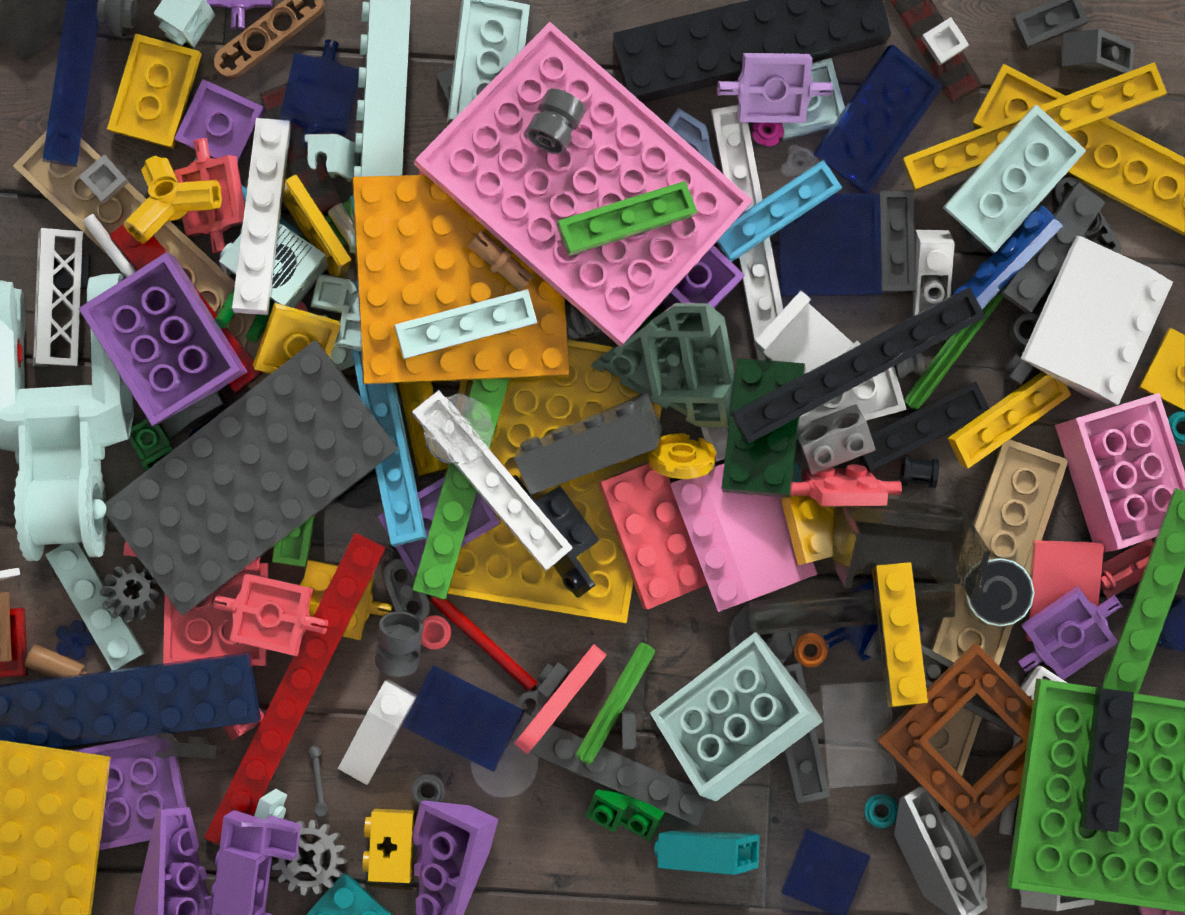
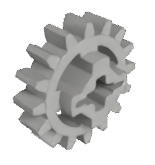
(319, 869)

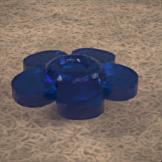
(73, 639)

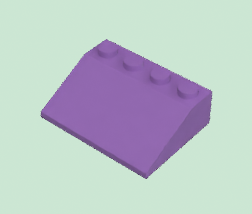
(162, 339)

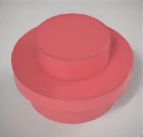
(435, 632)

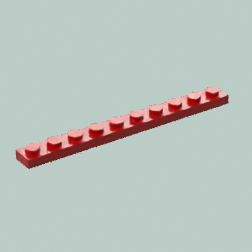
(299, 682)

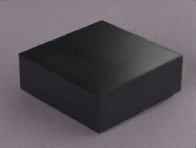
(64, 280)

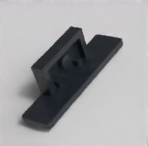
(575, 530)

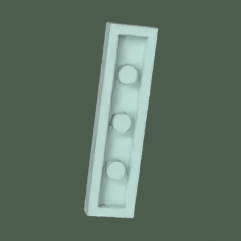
(465, 324)
(84, 588)

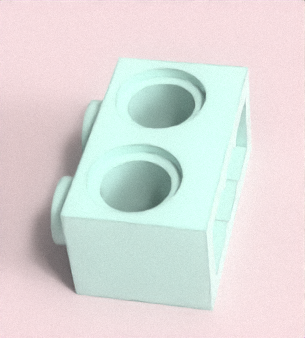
(184, 20)

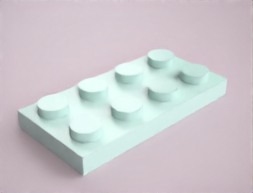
(487, 41)
(1014, 178)

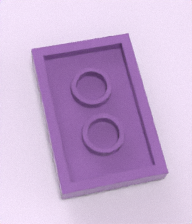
(480, 521)

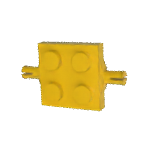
(319, 575)

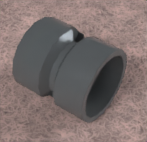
(556, 119)
(399, 644)

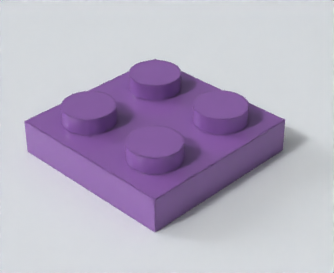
(222, 119)

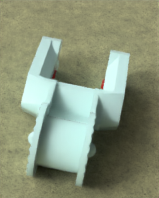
(59, 436)

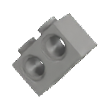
(835, 439)

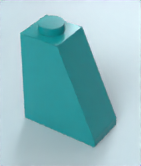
(708, 851)

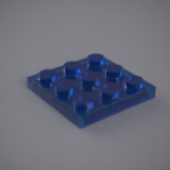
(833, 249)

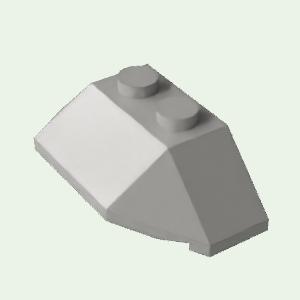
(941, 855)

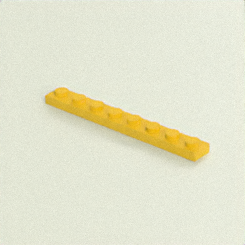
(1068, 112)

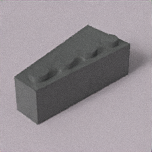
(589, 444)

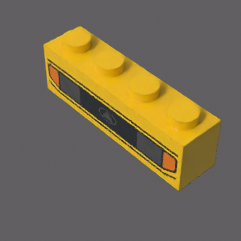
(899, 634)

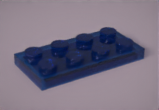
(878, 119)

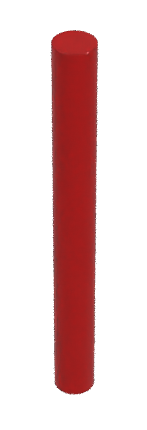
(484, 642)

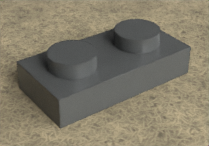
(1049, 21)

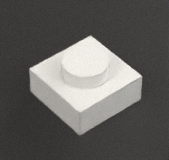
(945, 41)

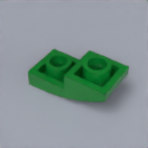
(149, 442)
(616, 809)

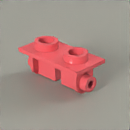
(1125, 568)

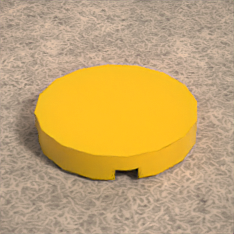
(682, 457)

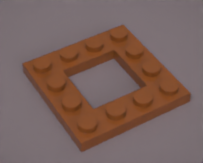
(909, 734)

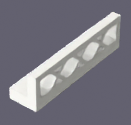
(44, 294)

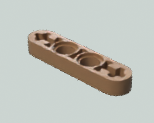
(273, 37)

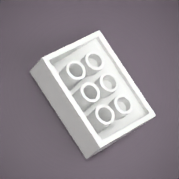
(1096, 321)

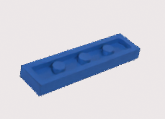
(1012, 255)

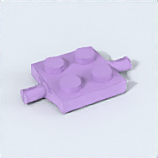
(774, 88)

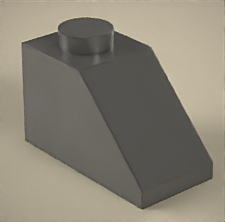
(1097, 53)
(194, 415)

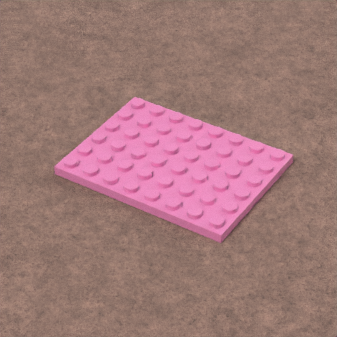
(613, 156)

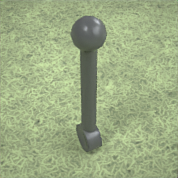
(321, 808)

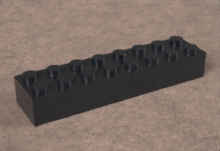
(710, 44)

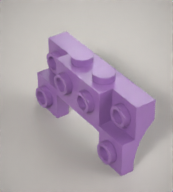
(246, 861)

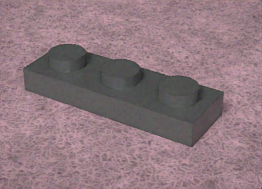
(897, 241)

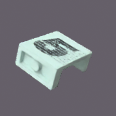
(294, 267)

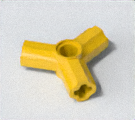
(169, 199)

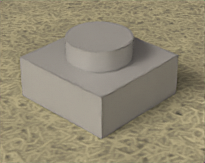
(104, 179)

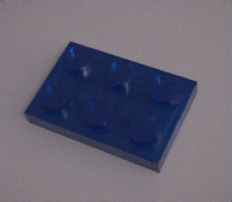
(463, 718)

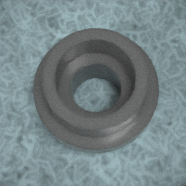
(427, 779)

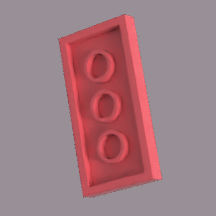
(652, 535)

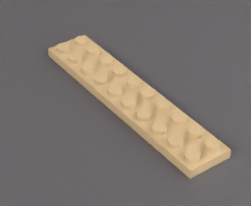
(76, 201)
(1008, 520)

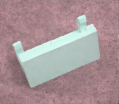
(339, 154)

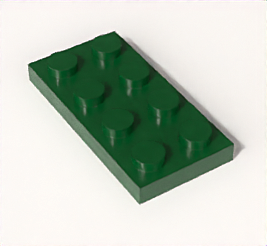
(769, 462)

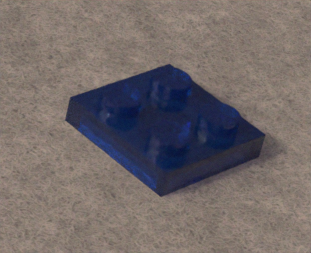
(825, 873)

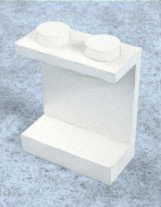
(802, 336)

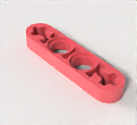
(560, 699)

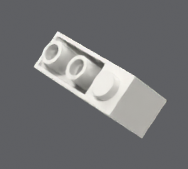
(932, 268)

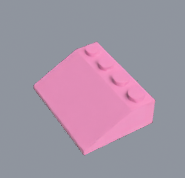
(1123, 470)
(738, 540)

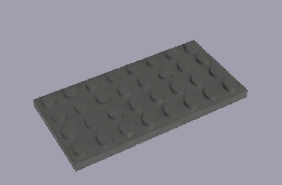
(249, 477)

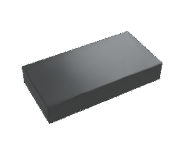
(628, 729)

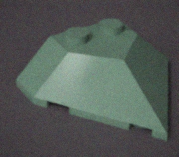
(680, 363)

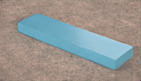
(778, 210)

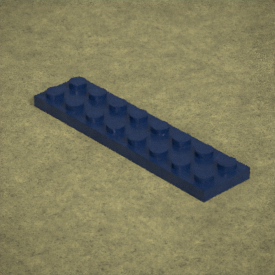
(130, 702)

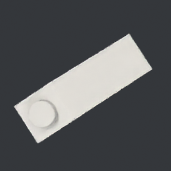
(377, 731)

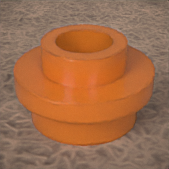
(821, 650)

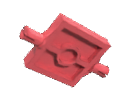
(232, 208)
(845, 487)
(271, 614)

